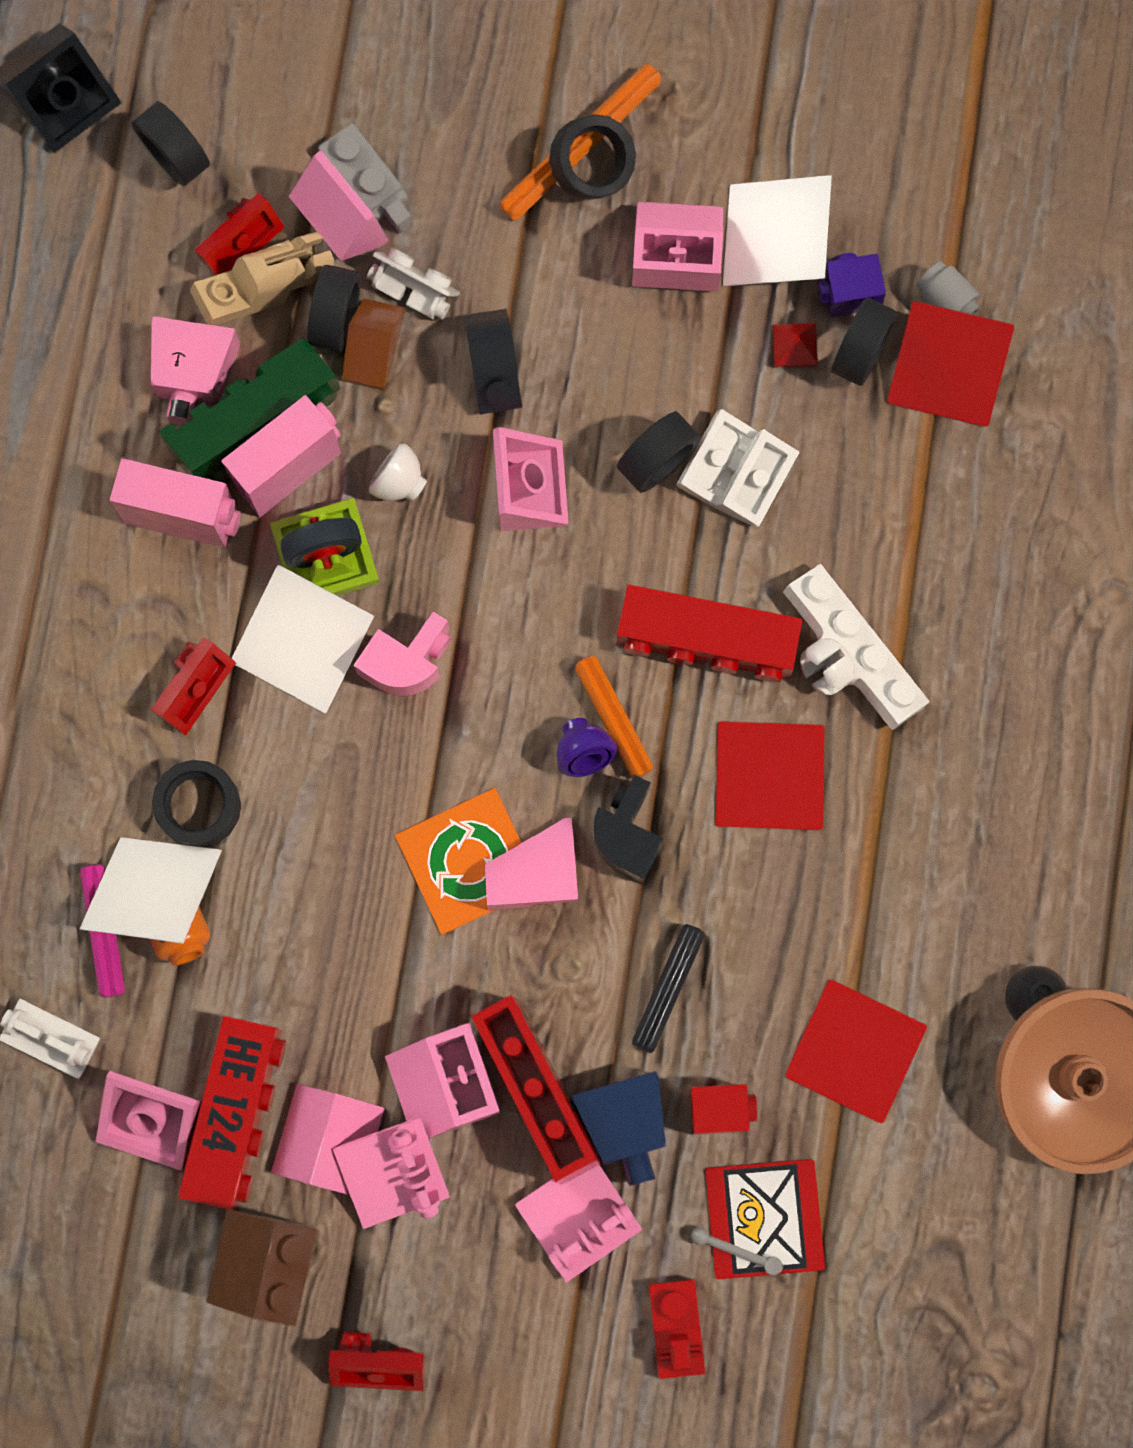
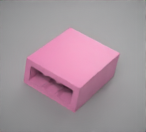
(283, 454)
(175, 503)

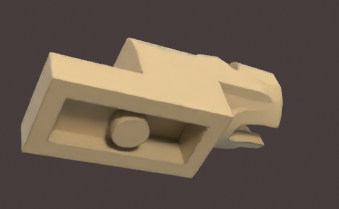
(260, 279)

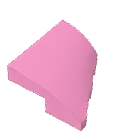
(535, 871)

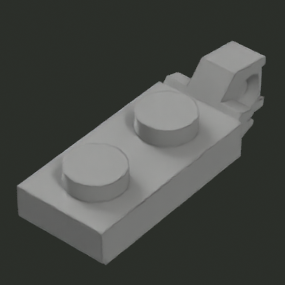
(368, 176)

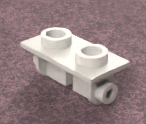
(428, 288)
(48, 1038)

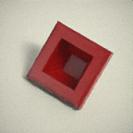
(795, 345)

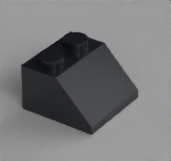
(57, 87)

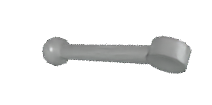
(771, 1265)

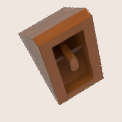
(372, 343)

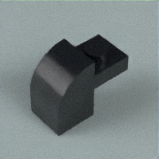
(493, 361)
(619, 841)

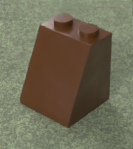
(261, 1267)

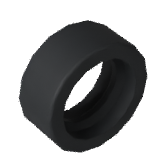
(171, 143)
(624, 157)
(333, 307)
(864, 341)
(658, 451)
(175, 777)

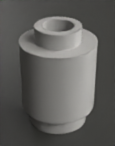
(948, 289)

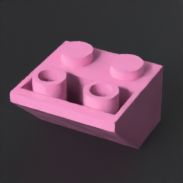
(678, 246)
(443, 1081)

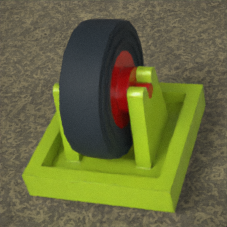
(327, 547)

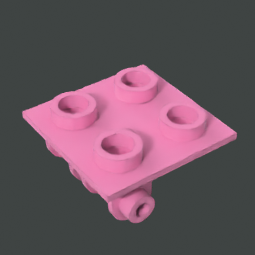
(392, 1173)
(578, 1220)

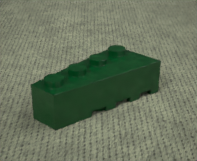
(248, 408)

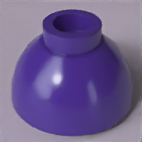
(584, 748)

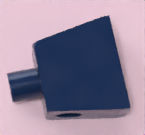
(625, 1123)

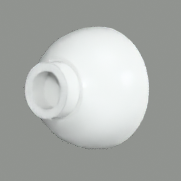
(398, 476)

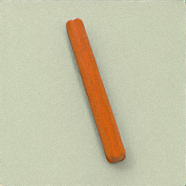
(616, 107)

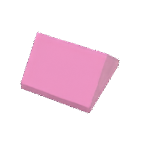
(336, 210)
(529, 480)
(147, 1120)
(314, 1127)

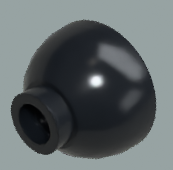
(1030, 987)

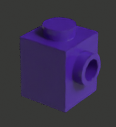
(849, 282)

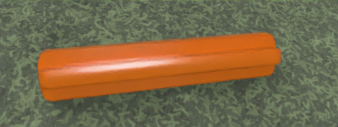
(613, 716)

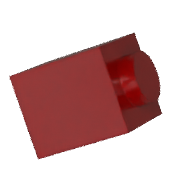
(722, 1109)

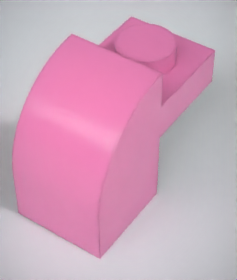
(405, 669)

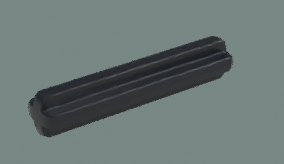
(668, 988)

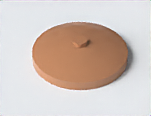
(1070, 1080)

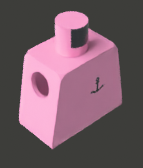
(190, 364)

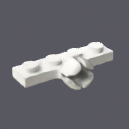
(851, 650)

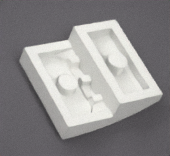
(737, 468)

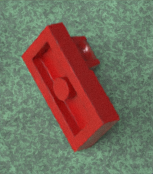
(247, 231)
(189, 691)
(676, 1329)
(359, 1367)

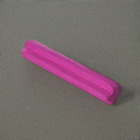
(103, 944)

